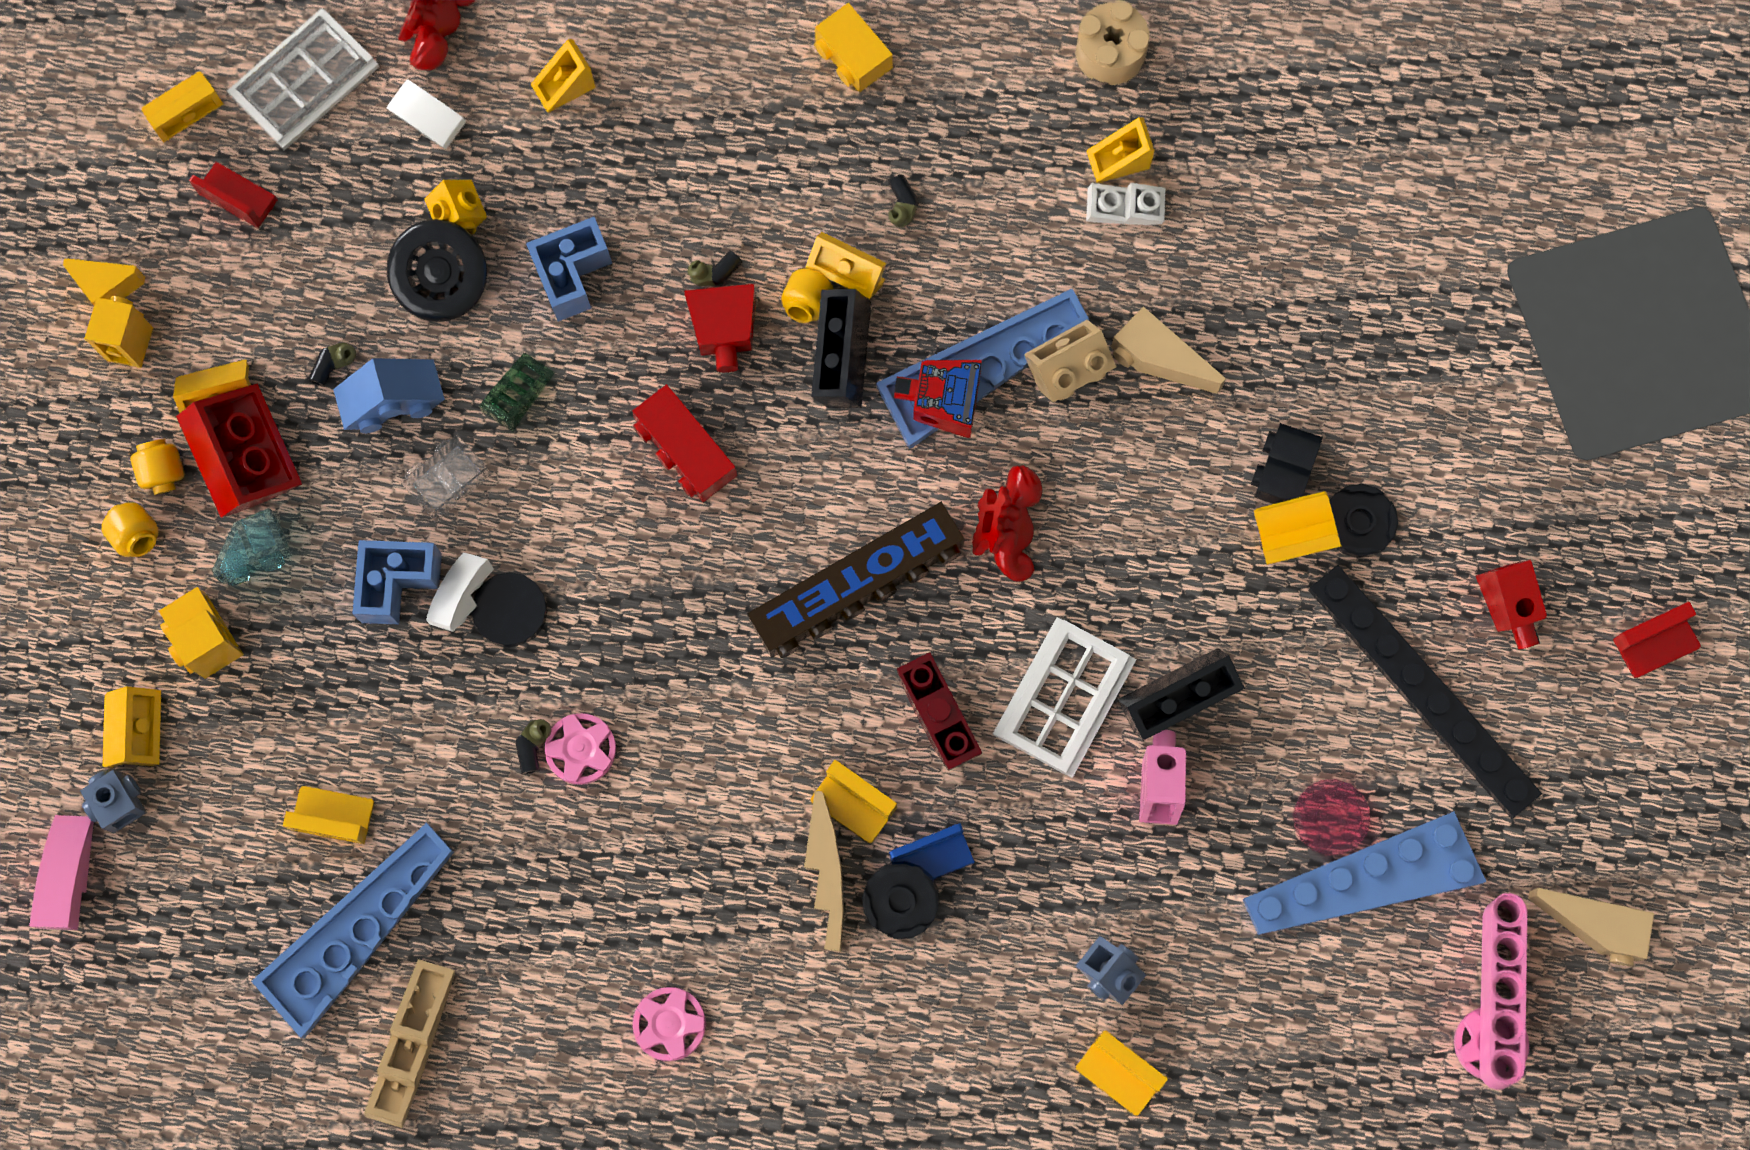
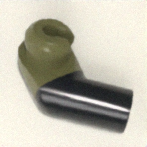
(906, 203)
(714, 274)
(329, 360)
(529, 743)

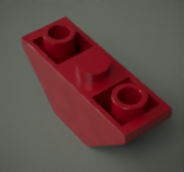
(938, 712)

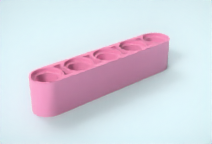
(1493, 1006)

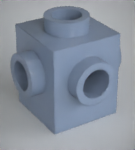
(112, 800)
(1111, 970)

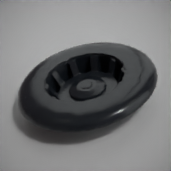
(436, 270)

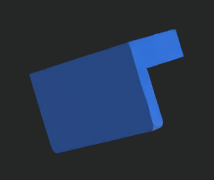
(937, 853)

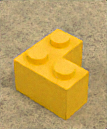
(198, 634)

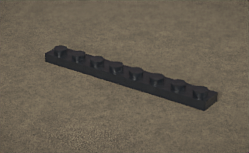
(1425, 692)

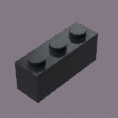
(841, 348)
(1181, 693)

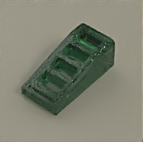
(520, 408)

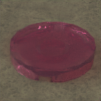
(1331, 817)

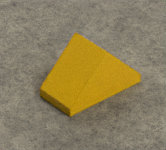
(563, 77)
(1122, 152)
(103, 278)

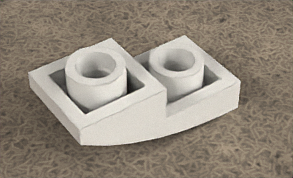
(426, 114)
(1130, 205)
(453, 598)

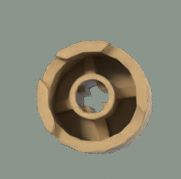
(1096, 41)

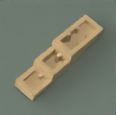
(824, 857)
(409, 1043)

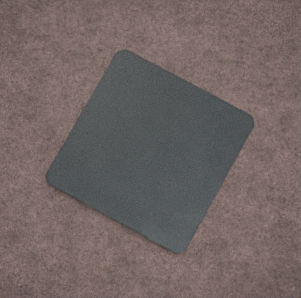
(1638, 331)

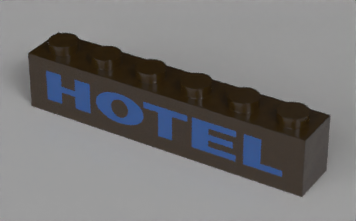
(856, 580)

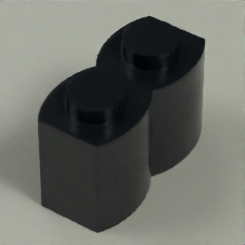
(1287, 465)

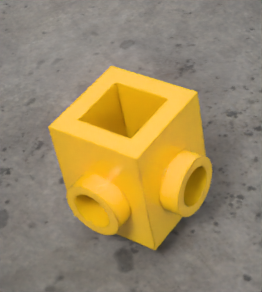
(457, 203)

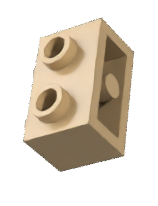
(1070, 361)

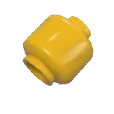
(803, 294)
(157, 466)
(130, 529)

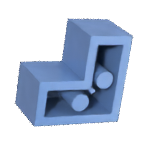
(565, 257)
(387, 390)
(386, 569)

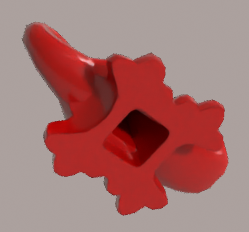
(432, 22)
(1007, 524)

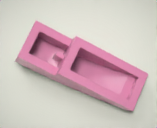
(62, 874)

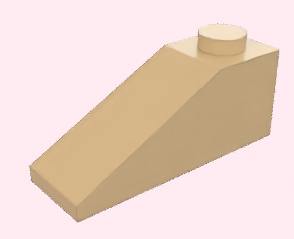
(1159, 352)
(1603, 926)

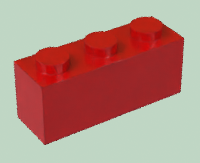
(683, 444)

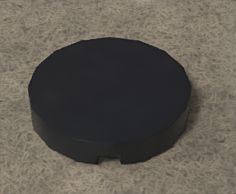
(1357, 531)
(509, 609)
(901, 900)

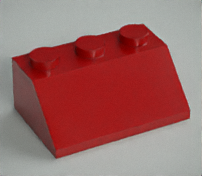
(238, 449)

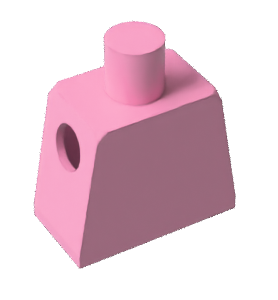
(1163, 780)

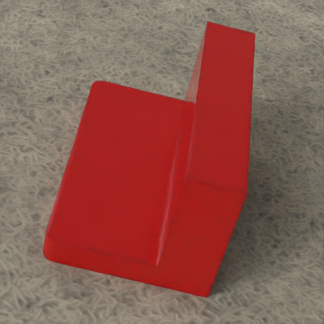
(235, 194)
(1658, 641)

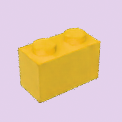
(852, 48)
(119, 331)

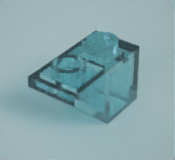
(251, 546)

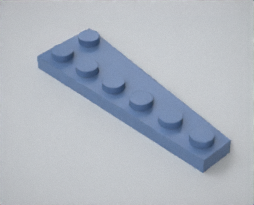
(1001, 355)
(1396, 870)
(333, 951)

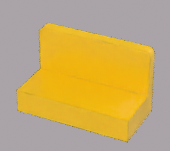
(181, 106)
(846, 265)
(210, 383)
(1297, 527)
(132, 727)
(855, 802)
(330, 815)
(1120, 1073)

